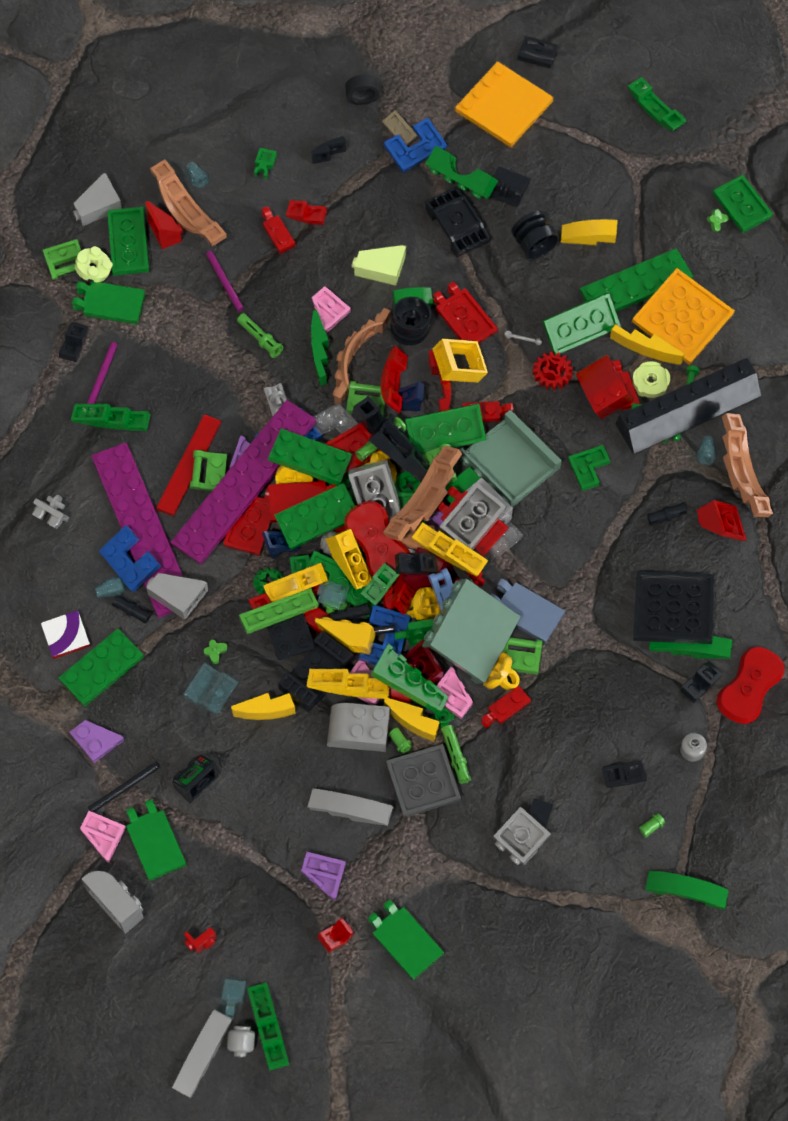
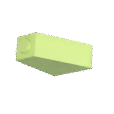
(380, 264)

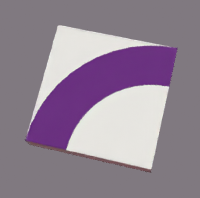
(65, 634)

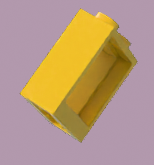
(446, 363)

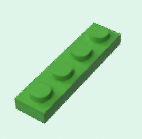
(278, 611)

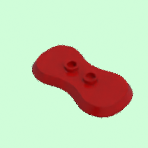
(368, 523)
(744, 695)

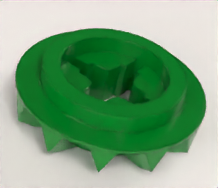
(400, 482)
(262, 575)

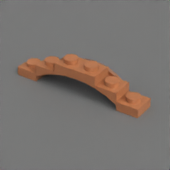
(183, 207)
(351, 346)
(740, 466)
(427, 495)

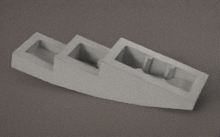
(350, 806)
(202, 1053)

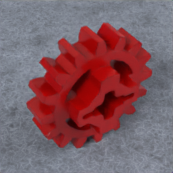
(551, 373)

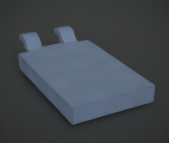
(537, 614)

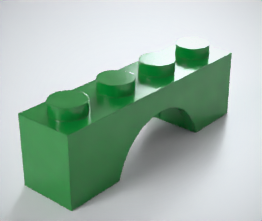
(444, 163)

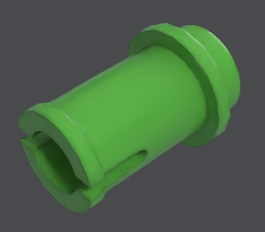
(399, 739)
(652, 825)

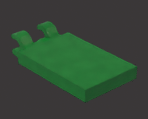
(109, 302)
(154, 842)
(405, 940)

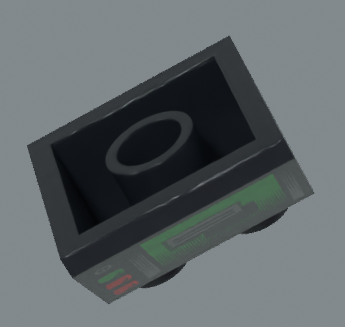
(195, 778)

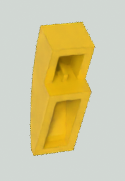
(589, 232)
(296, 582)
(264, 708)
(413, 719)

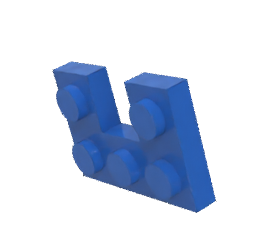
(410, 157)
(116, 555)
(384, 617)

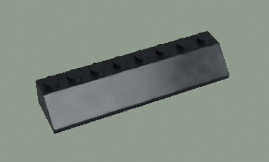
(689, 406)

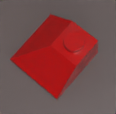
(163, 226)
(721, 519)

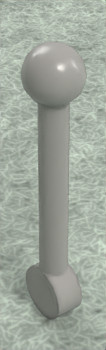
(508, 334)

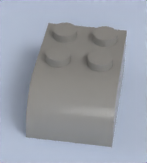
(376, 484)
(473, 517)
(358, 727)
(114, 899)

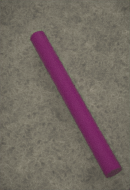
(225, 282)
(102, 373)

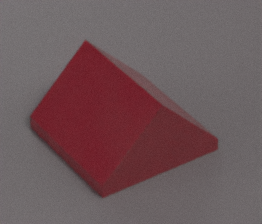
(425, 662)

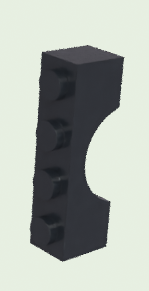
(370, 416)

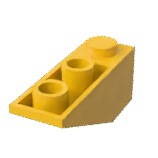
(349, 558)
(354, 637)

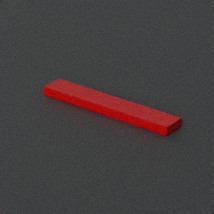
(183, 474)

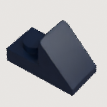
(412, 396)
(276, 543)

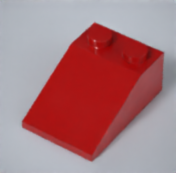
(603, 387)

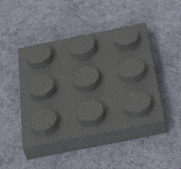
(423, 780)

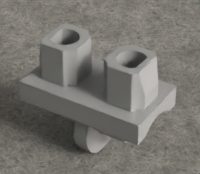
(275, 397)
(42, 508)

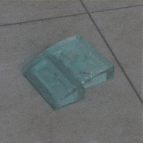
(210, 688)

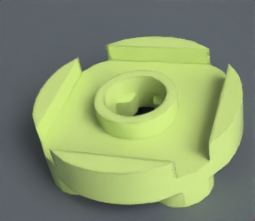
(95, 256)
(649, 389)

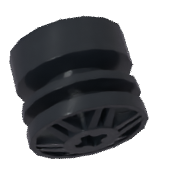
(535, 235)
(410, 321)

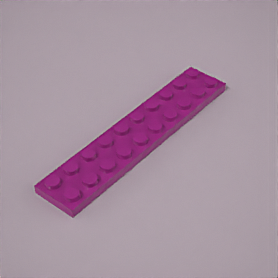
(239, 486)
(135, 509)

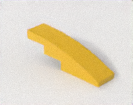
(651, 347)
(449, 550)
(342, 683)

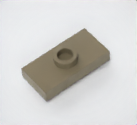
(397, 125)

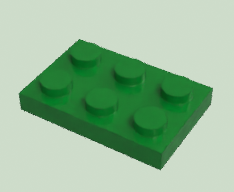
(742, 203)

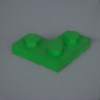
(584, 465)

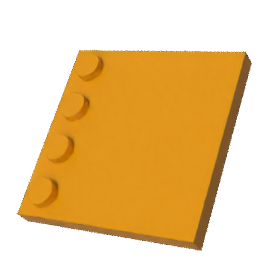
(504, 104)
(683, 315)

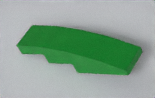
(319, 344)
(110, 417)
(719, 648)
(268, 1026)

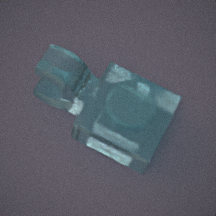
(233, 993)

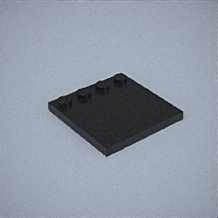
(674, 607)

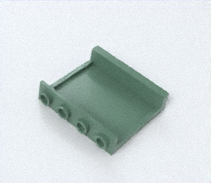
(511, 459)
(471, 629)

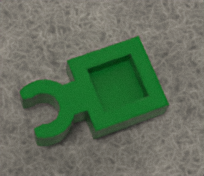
(264, 161)

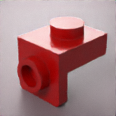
(335, 935)
(205, 940)

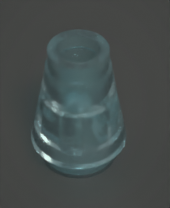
(197, 175)
(706, 452)
(110, 588)

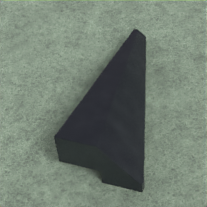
(396, 446)

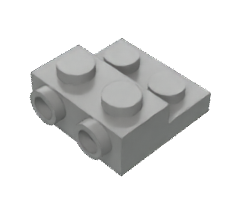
(521, 837)

